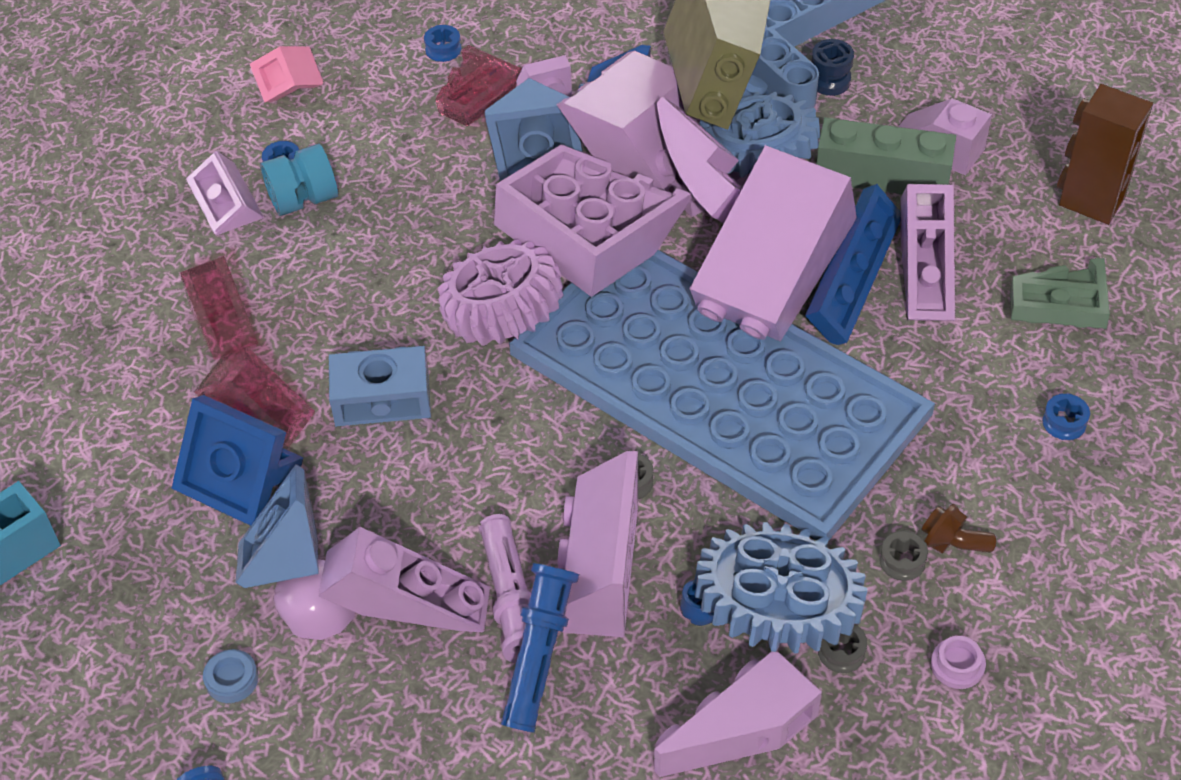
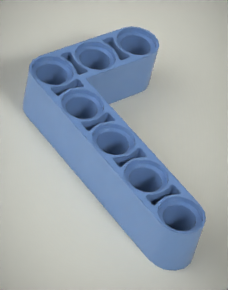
(789, 25)

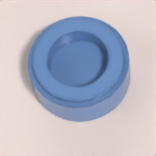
(230, 676)

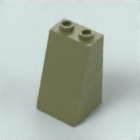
(714, 53)

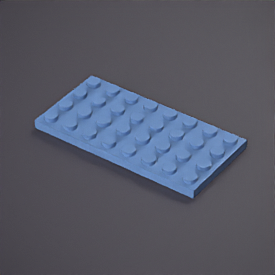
(765, 417)

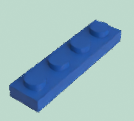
(854, 266)

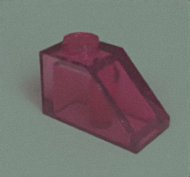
(256, 390)

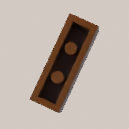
(1103, 152)

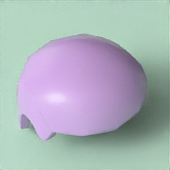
(308, 613)

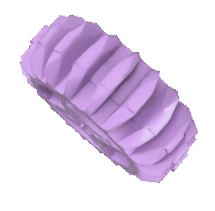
(500, 292)

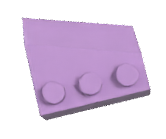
(621, 119)
(586, 215)

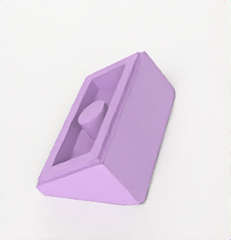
(223, 194)

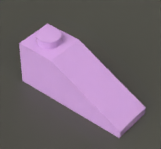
(928, 251)

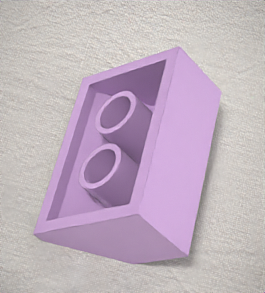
(601, 546)

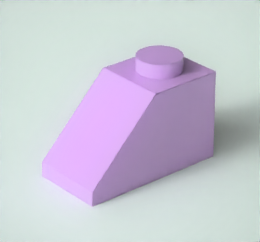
(956, 118)

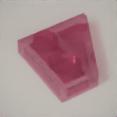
(475, 86)

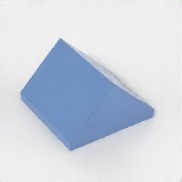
(527, 126)
(282, 538)

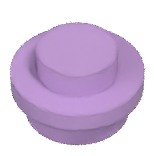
(958, 662)

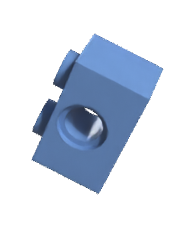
(379, 386)

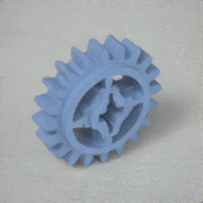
(768, 122)

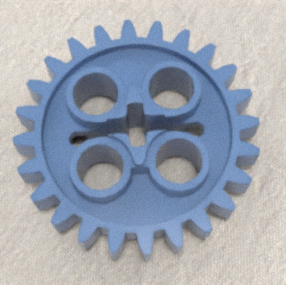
(780, 587)

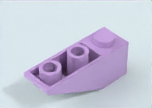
(401, 585)
(750, 717)

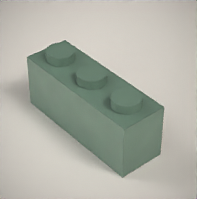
(885, 154)

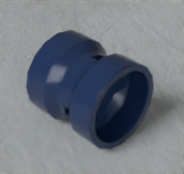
(834, 63)

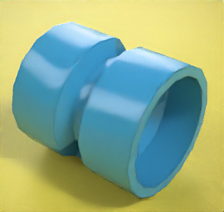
(299, 179)

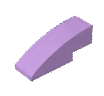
(699, 160)

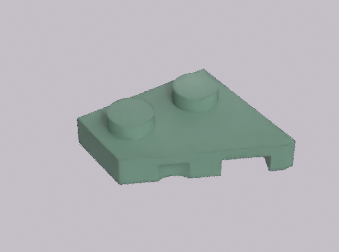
(1062, 297)

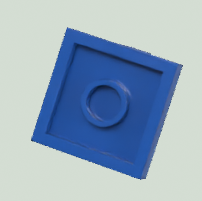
(231, 459)

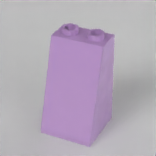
(774, 244)

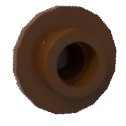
(946, 529)

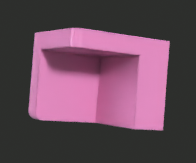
(285, 71)

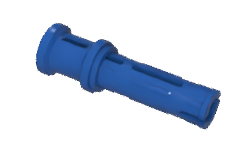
(543, 621)

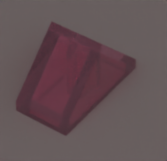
(217, 307)

